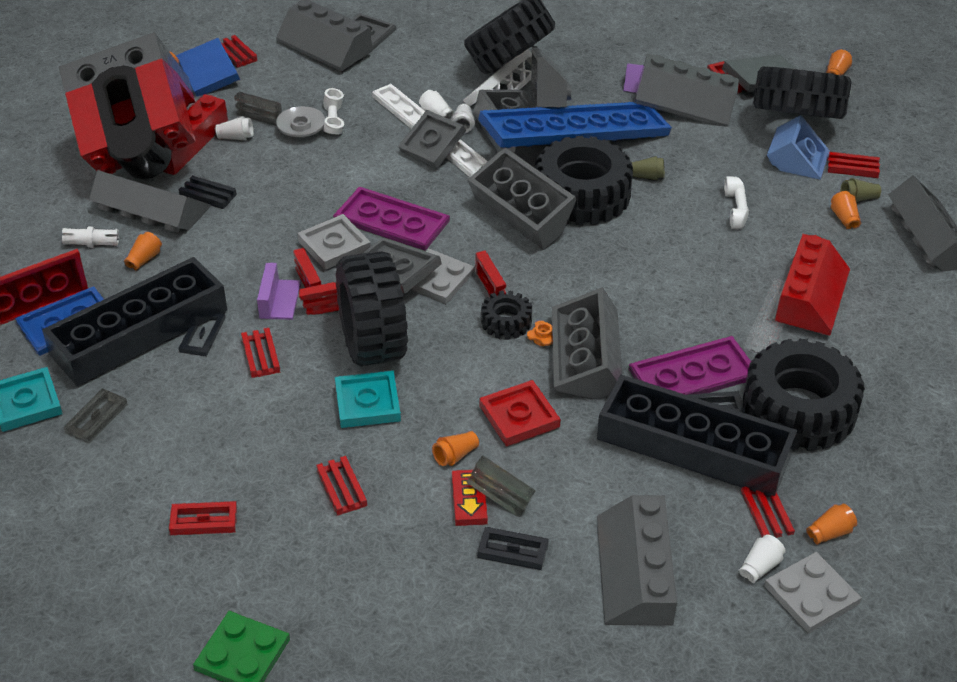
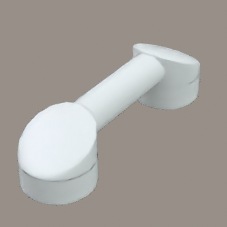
(332, 102)
(734, 188)

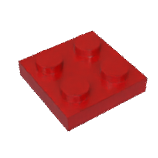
(519, 412)

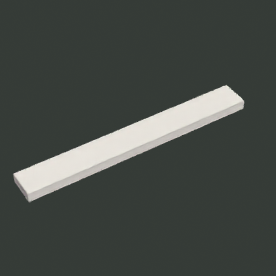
(409, 113)

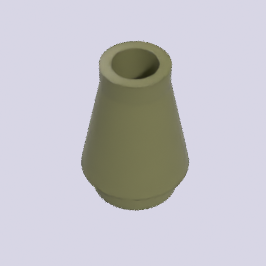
(649, 168)
(861, 189)

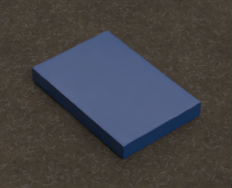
(208, 67)
(33, 322)

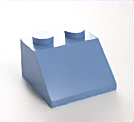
(798, 149)

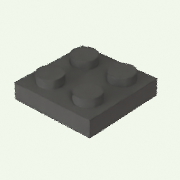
(432, 138)

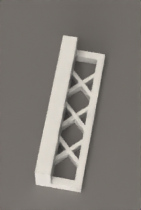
(505, 71)

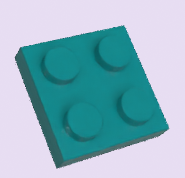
(27, 399)
(367, 399)

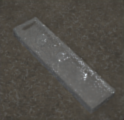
(765, 328)

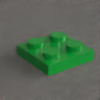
(241, 650)

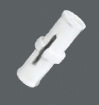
(90, 237)

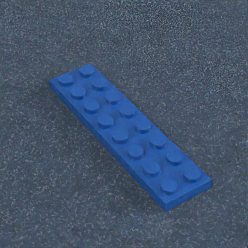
(549, 124)

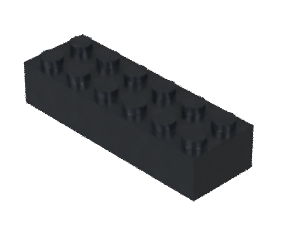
(134, 320)
(696, 435)

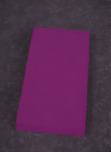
(393, 218)
(696, 368)

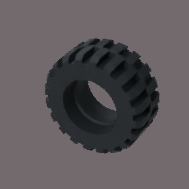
(509, 34)
(802, 92)
(604, 171)
(371, 308)
(808, 368)

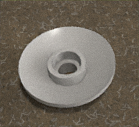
(300, 121)

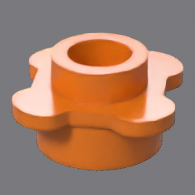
(541, 334)

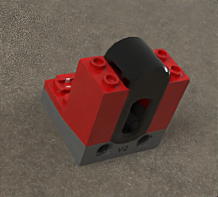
(129, 107)

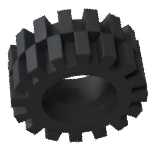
(506, 325)

